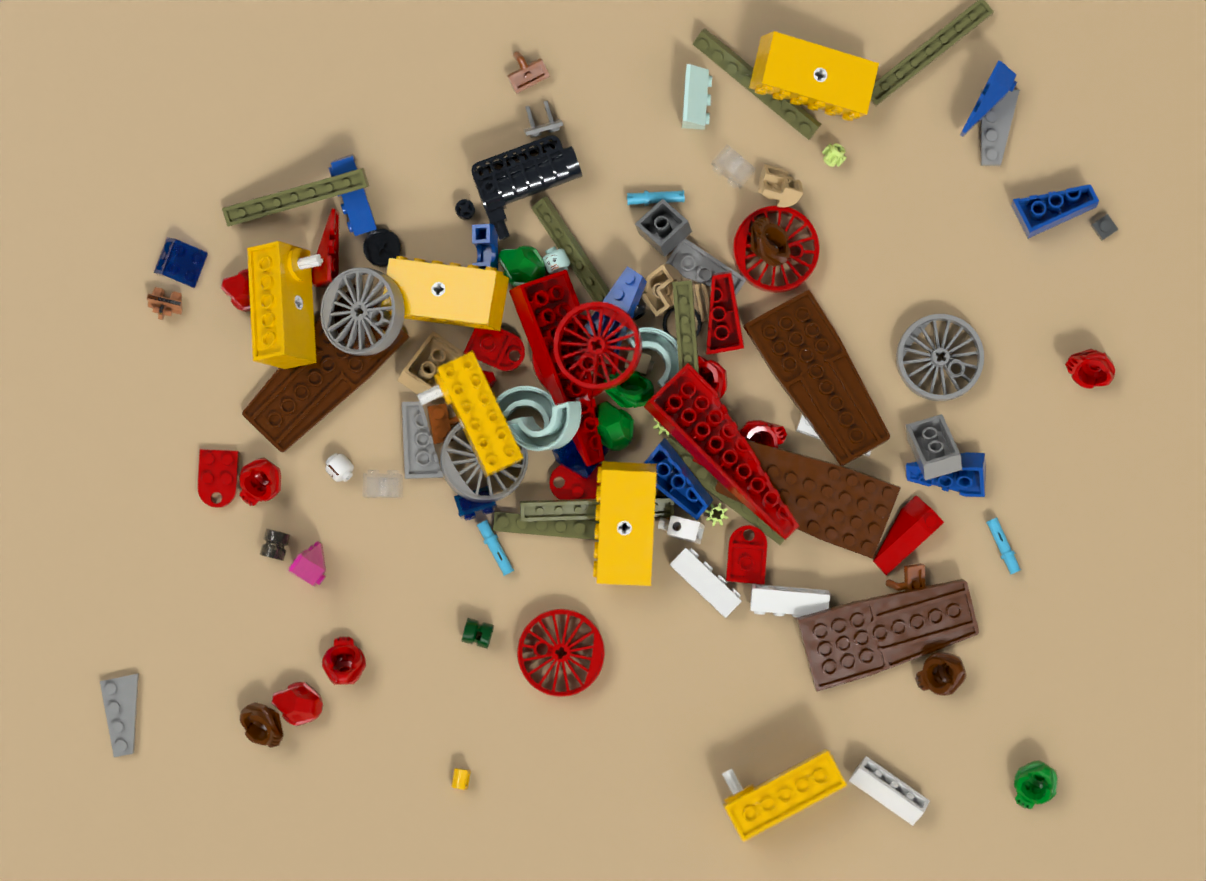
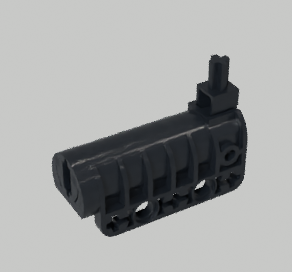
(522, 178)

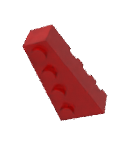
(724, 319)

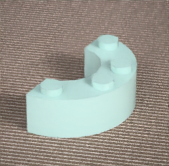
(664, 345)
(526, 397)
(558, 433)

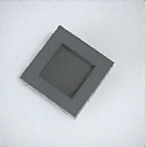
(1104, 227)

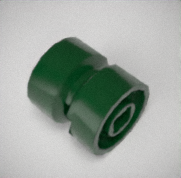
(470, 633)

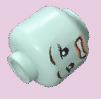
(556, 260)

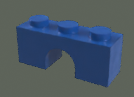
(486, 241)

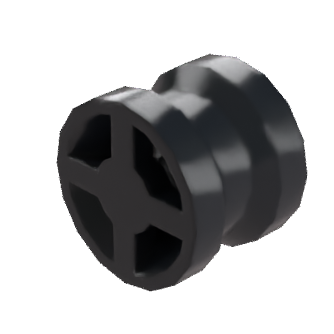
(465, 206)

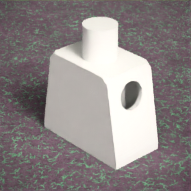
(690, 530)

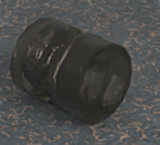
(275, 544)

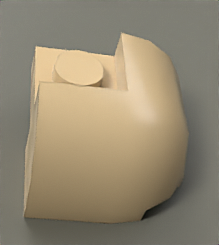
(778, 185)
(659, 288)

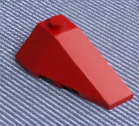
(329, 252)
(910, 529)

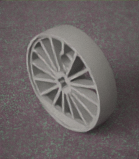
(360, 302)
(911, 335)
(458, 485)

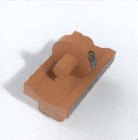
(163, 305)

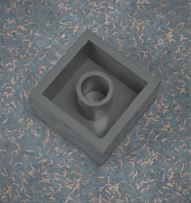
(663, 227)

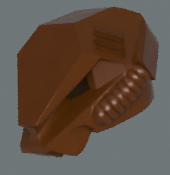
(771, 246)
(941, 674)
(262, 724)

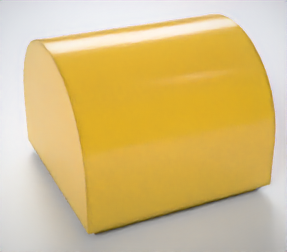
(461, 778)

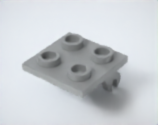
(552, 126)

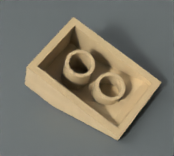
(424, 364)

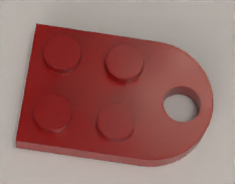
(494, 348)
(218, 475)
(575, 485)
(747, 558)

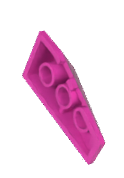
(310, 565)

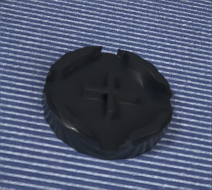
(381, 246)

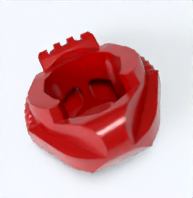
(238, 290)
(1091, 368)
(714, 375)
(764, 432)
(259, 481)
(343, 662)
(298, 703)

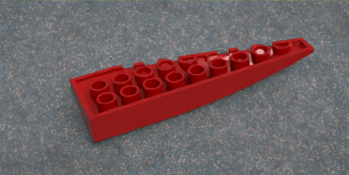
(541, 308)
(701, 424)

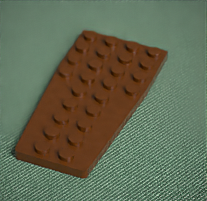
(818, 376)
(305, 394)
(828, 498)
(885, 631)

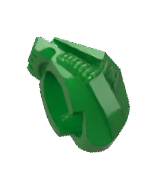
(522, 264)
(633, 392)
(614, 426)
(1035, 784)

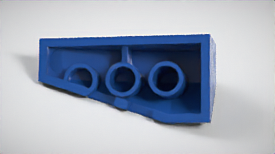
(994, 91)
(968, 481)

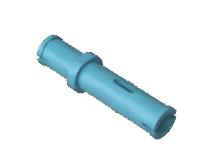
(654, 197)
(1003, 545)
(495, 547)

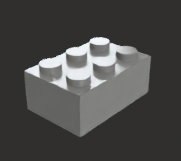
(933, 447)

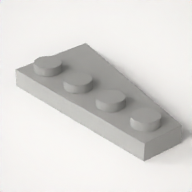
(996, 128)
(699, 265)
(418, 446)
(120, 707)

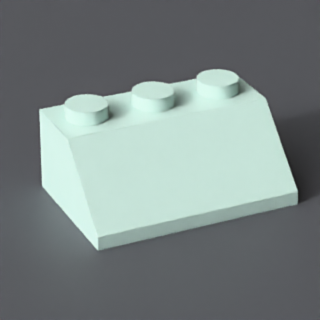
(696, 97)

